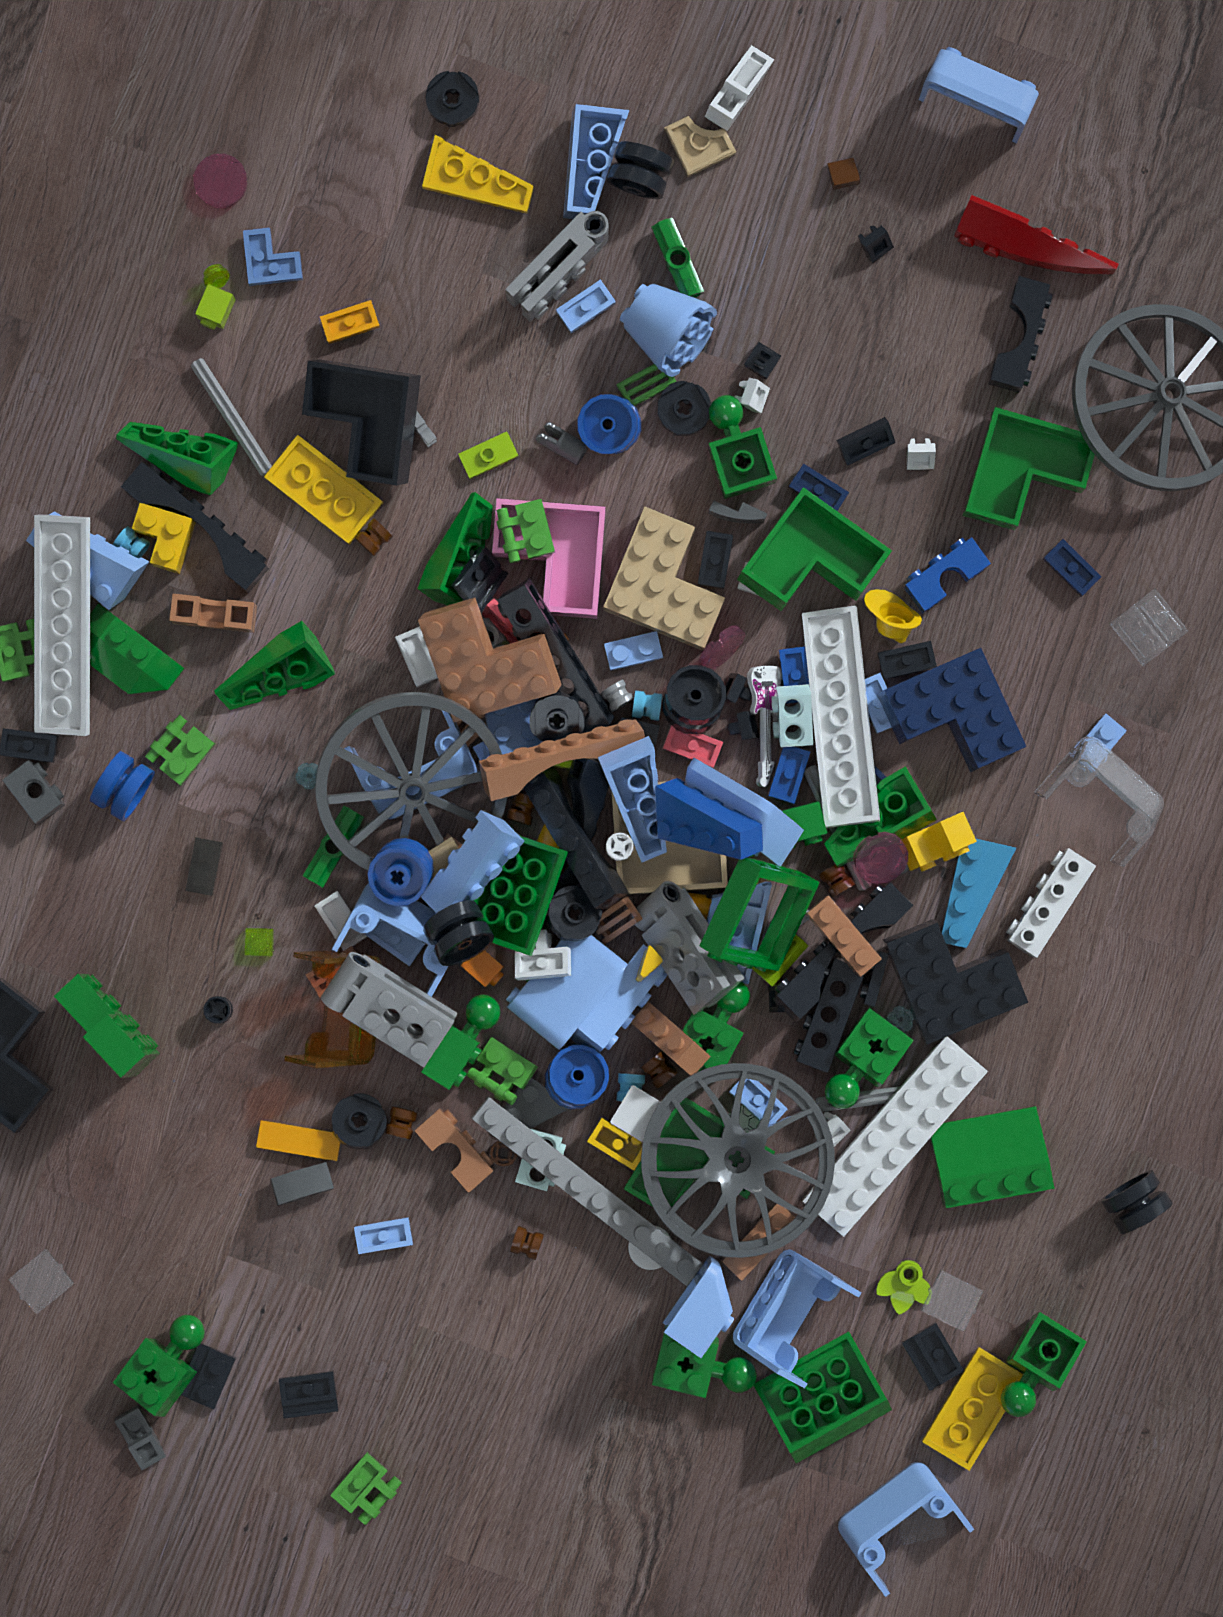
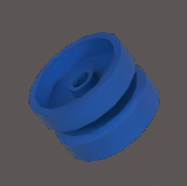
(625, 426)
(122, 786)
(402, 856)
(585, 1063)

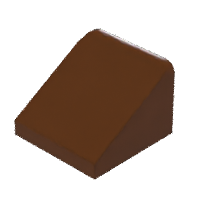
(843, 173)

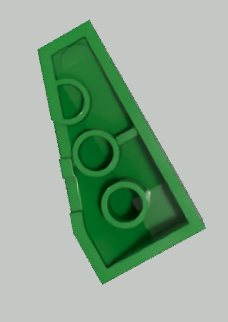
(283, 664)

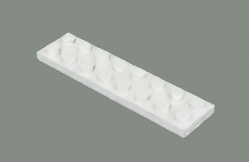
(62, 625)
(840, 717)
(898, 1132)

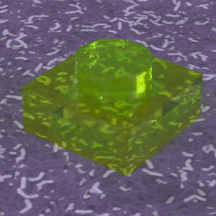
(259, 942)

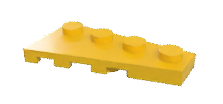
(472, 178)

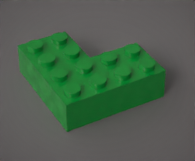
(1023, 451)
(814, 539)
(107, 1028)
(680, 1157)

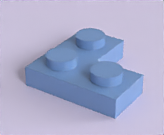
(263, 265)

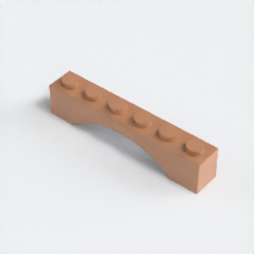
(510, 772)

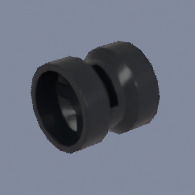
(214, 1010)

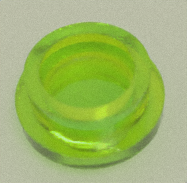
(216, 276)

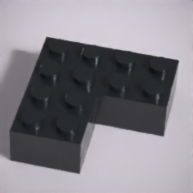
(381, 413)
(946, 996)
(20, 1088)

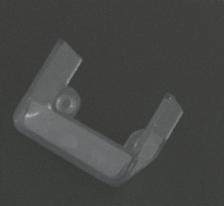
(1094, 759)

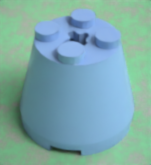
(668, 326)

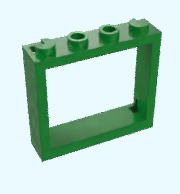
(782, 927)

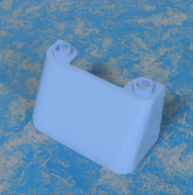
(561, 1004)

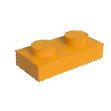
(349, 322)

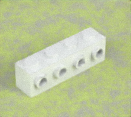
(1050, 903)

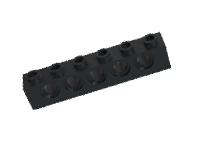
(570, 667)

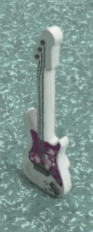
(763, 684)

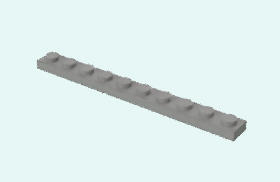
(587, 1191)

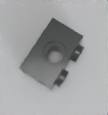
(22, 780)

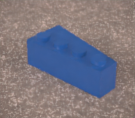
(704, 823)

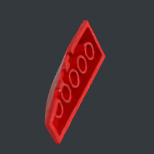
(1011, 237)

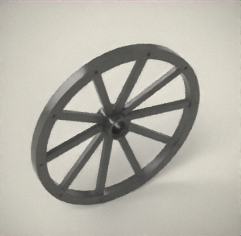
(1158, 396)
(372, 710)

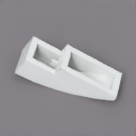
(739, 88)

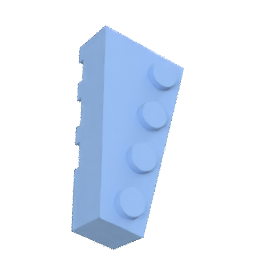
(591, 150)
(111, 570)
(633, 780)
(474, 863)
(617, 1005)

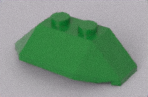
(127, 656)

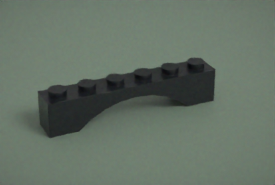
(238, 562)
(588, 795)
(591, 869)
(803, 991)

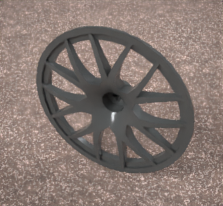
(746, 1173)

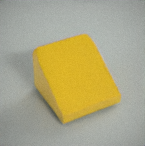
(649, 963)

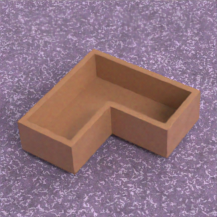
(478, 674)

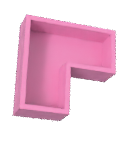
(575, 567)

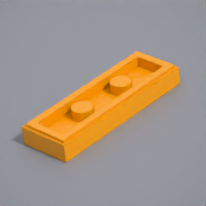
(298, 1140)

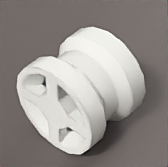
(619, 842)

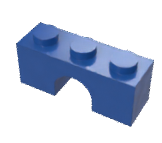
(965, 559)

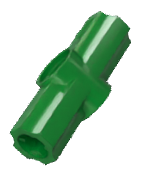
(672, 244)
(324, 862)

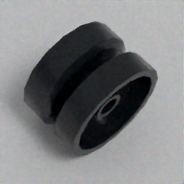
(640, 170)
(694, 699)
(458, 933)
(1138, 1204)

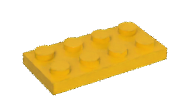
(323, 489)
(971, 1409)

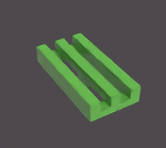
(627, 394)

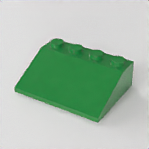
(521, 894)
(991, 1157)
(835, 1402)

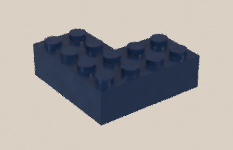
(966, 699)

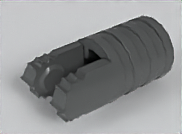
(566, 446)

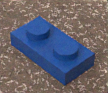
(794, 668)
(789, 774)

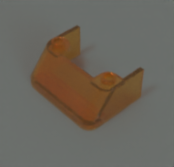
(340, 1040)

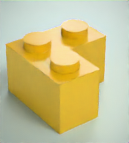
(172, 535)
(943, 839)
(616, 1143)

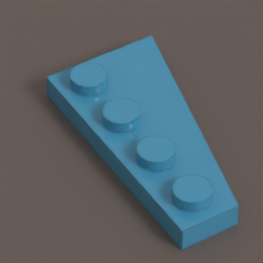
(972, 888)

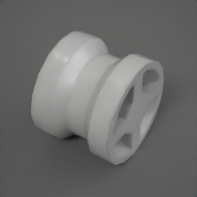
(617, 695)

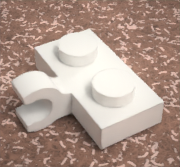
(544, 962)

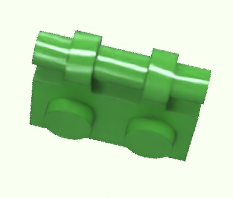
(533, 527)
(12, 653)
(186, 755)
(507, 1064)
(360, 1482)

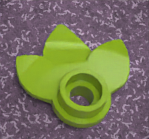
(904, 1290)

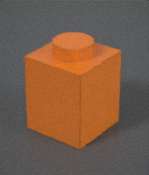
(484, 969)

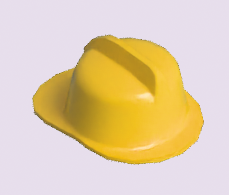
(892, 614)

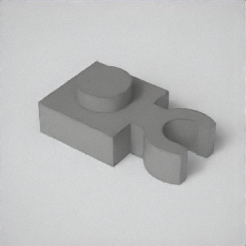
(424, 431)

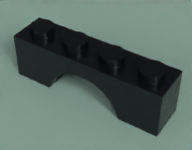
(1028, 302)

